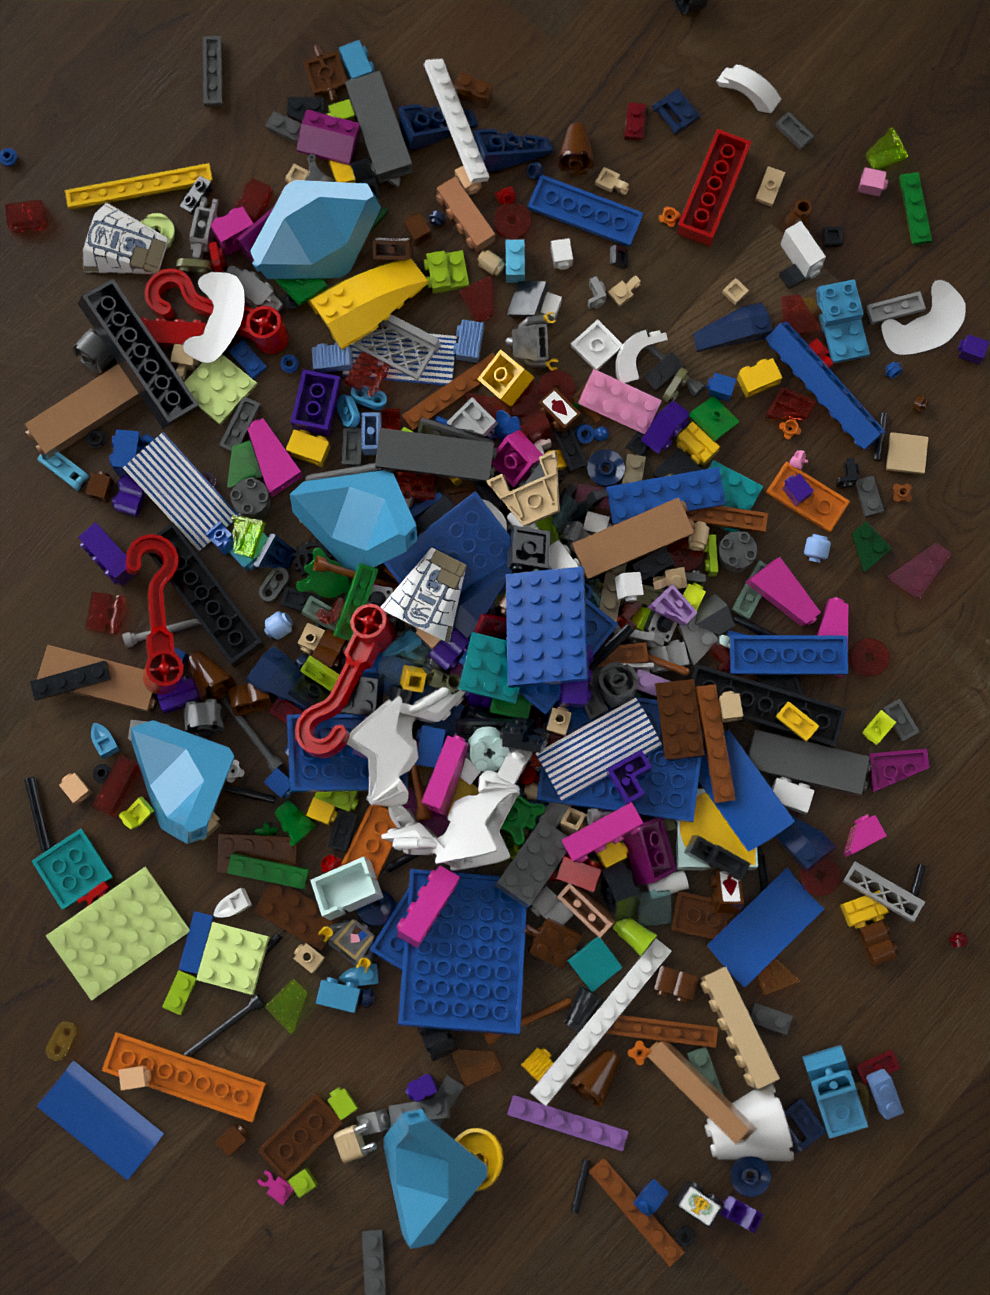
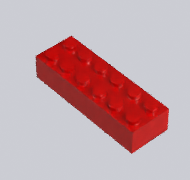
(713, 187)

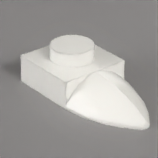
(401, 816)
(233, 904)

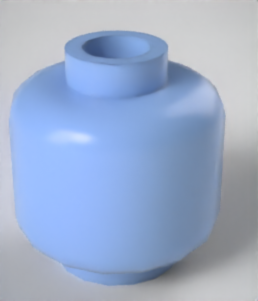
(817, 548)
(278, 625)

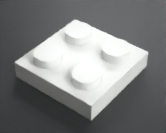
(596, 345)

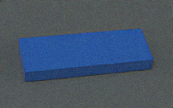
(196, 942)

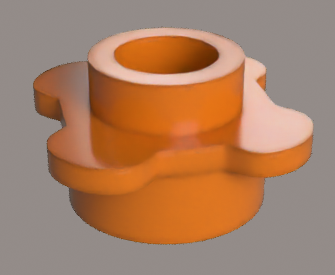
(668, 211)
(789, 433)
(634, 1052)

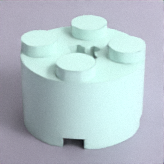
(480, 741)

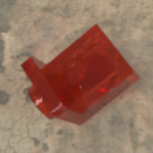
(391, 418)
(628, 610)
(334, 613)
(721, 655)

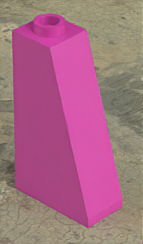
(274, 461)
(783, 590)
(835, 620)
(446, 775)

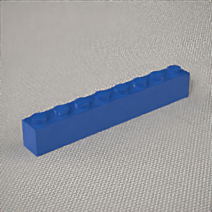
(825, 385)

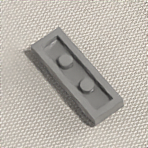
(895, 307)

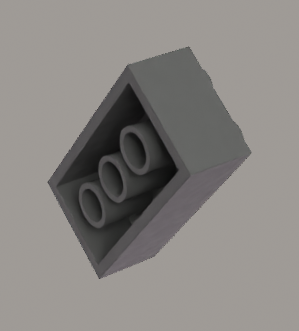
(533, 864)

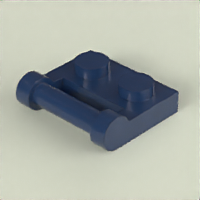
(680, 108)
(806, 1122)

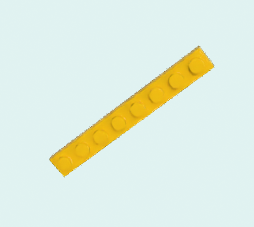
(136, 186)

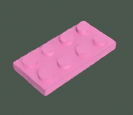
(619, 401)

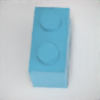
(515, 261)

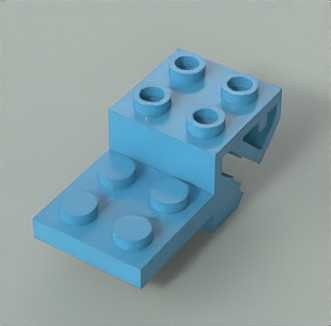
(842, 321)
(835, 1091)

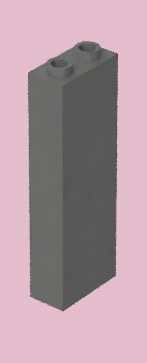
(379, 127)
(435, 455)
(809, 763)

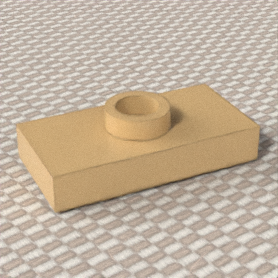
(770, 186)

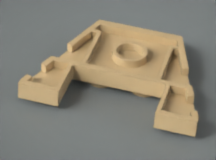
(535, 499)

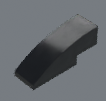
(717, 857)

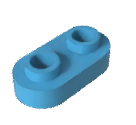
(369, 401)
(348, 411)

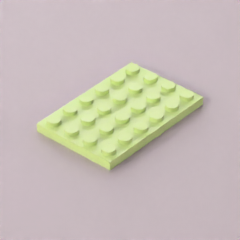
(118, 933)

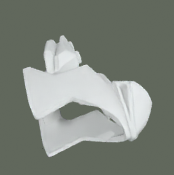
(389, 744)
(473, 831)

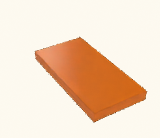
(821, 508)
(368, 839)

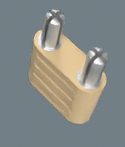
(351, 1143)

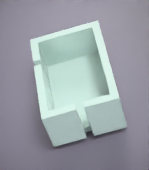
(346, 888)

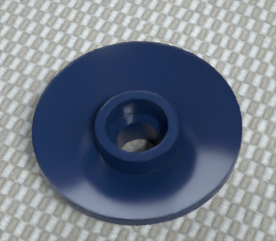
(609, 459)
(377, 915)
(752, 1185)

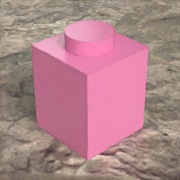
(873, 182)

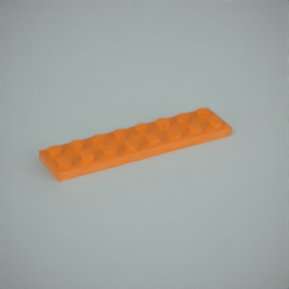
(187, 1077)

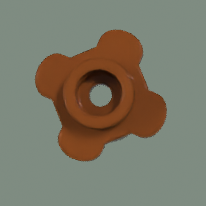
(898, 497)

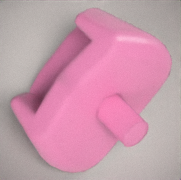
(798, 459)

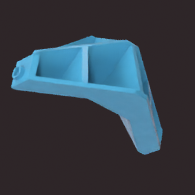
(315, 230)
(357, 517)
(181, 777)
(428, 1176)

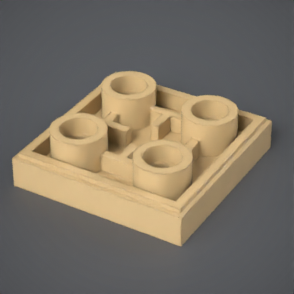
(907, 453)

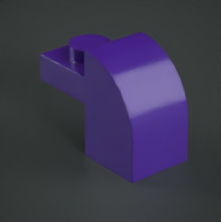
(741, 1214)

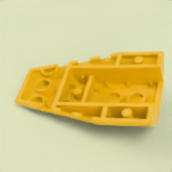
(361, 302)

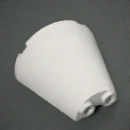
(771, 1138)

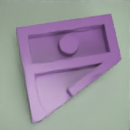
(673, 606)

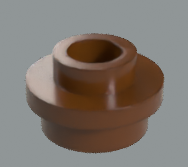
(920, 403)

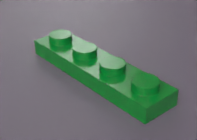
(915, 208)
(356, 597)
(268, 871)

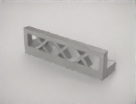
(886, 888)

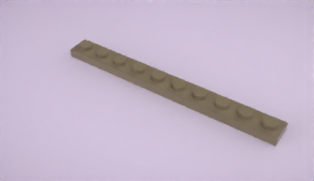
(609, 601)

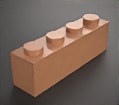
(465, 214)

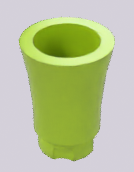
(635, 935)

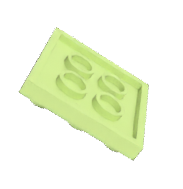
(219, 387)
(233, 958)

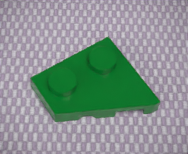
(243, 464)
(294, 822)

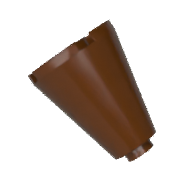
(576, 151)
(209, 677)
(596, 1078)

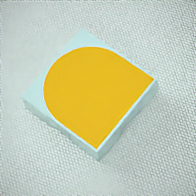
(714, 828)

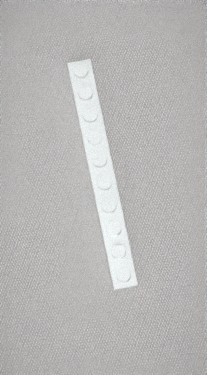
(600, 1022)

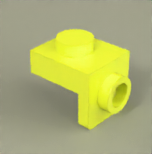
(694, 594)
(878, 727)
(136, 813)

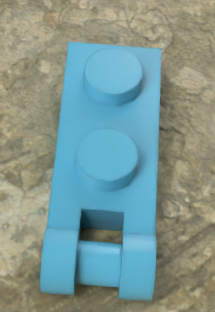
(64, 469)

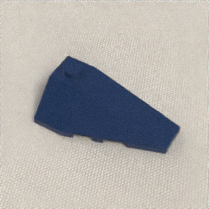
(425, 125)
(507, 150)
(741, 326)
(479, 599)
(275, 674)
(805, 844)

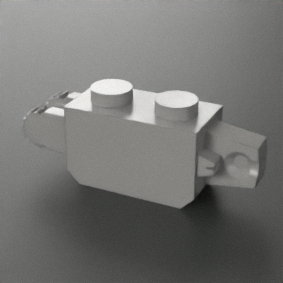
(201, 231)
(255, 291)

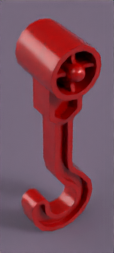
(258, 324)
(371, 635)
(163, 665)

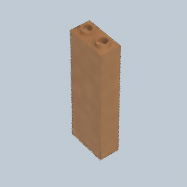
(82, 412)
(633, 538)
(123, 689)
(701, 1092)

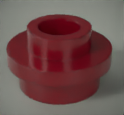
(958, 939)

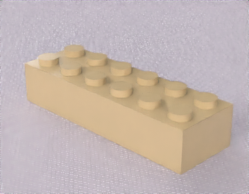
(739, 1028)

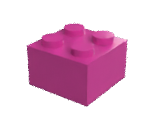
(229, 228)
(516, 458)

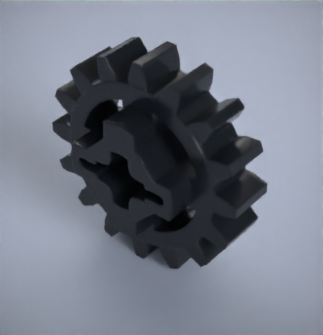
(302, 551)

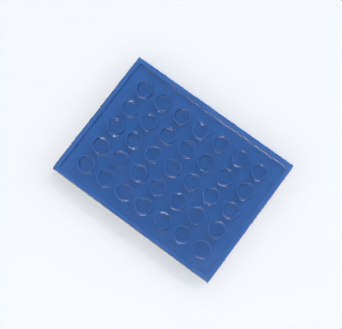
(668, 788)
(468, 963)

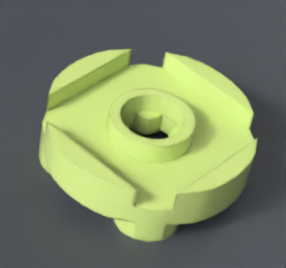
(165, 226)

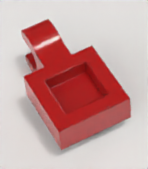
(822, 352)
(95, 893)

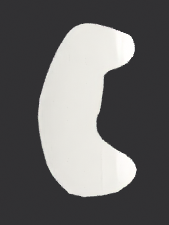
(228, 301)
(928, 330)

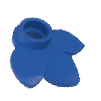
(506, 424)

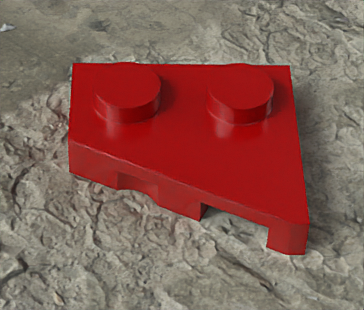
(217, 257)

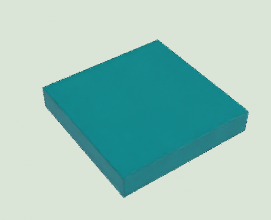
(594, 964)

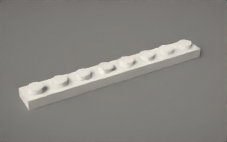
(456, 121)

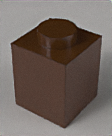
(417, 229)
(100, 486)
(232, 1139)

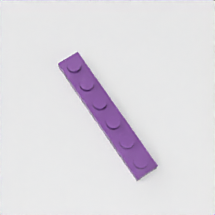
(567, 1123)

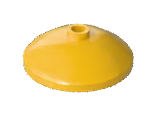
(485, 1145)

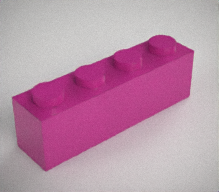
(602, 832)
(428, 906)

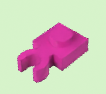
(279, 1188)

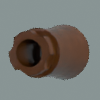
(801, 212)

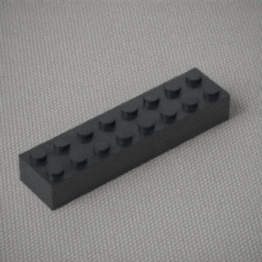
(137, 353)
(209, 601)
(763, 702)

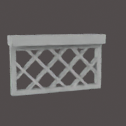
(408, 332)

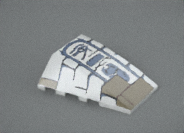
(122, 244)
(429, 594)

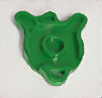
(323, 583)
(521, 817)

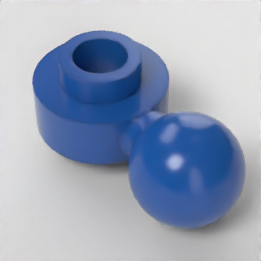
(601, 433)

